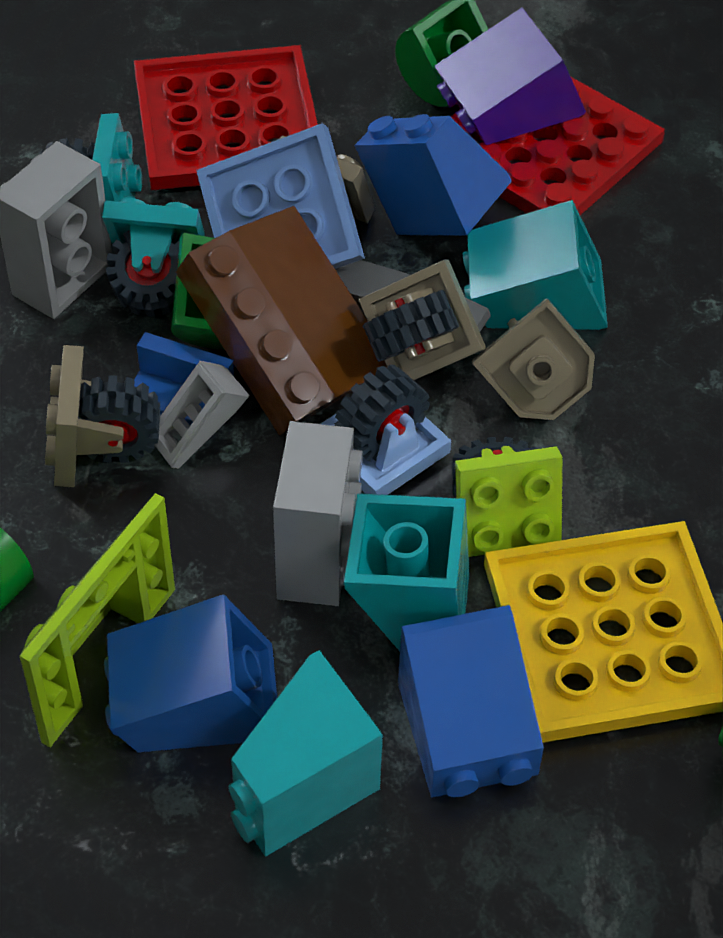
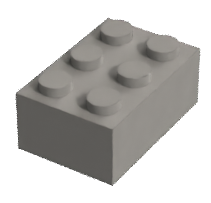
(54, 229)
(315, 512)

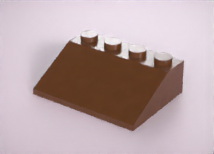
(281, 315)

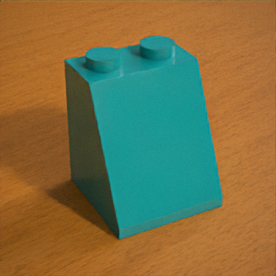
(533, 259)
(408, 560)
(304, 759)

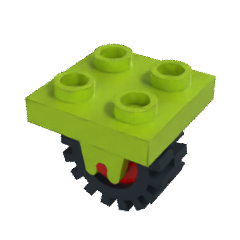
(509, 494)

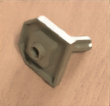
(538, 364)

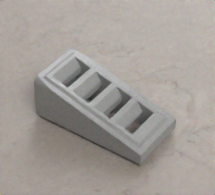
(221, 397)

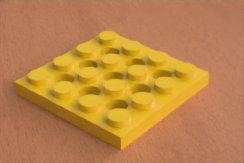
(645, 646)

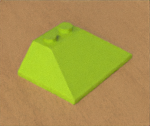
(128, 578)

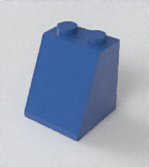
(430, 174)
(189, 678)
(469, 702)

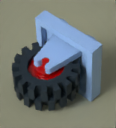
(390, 429)

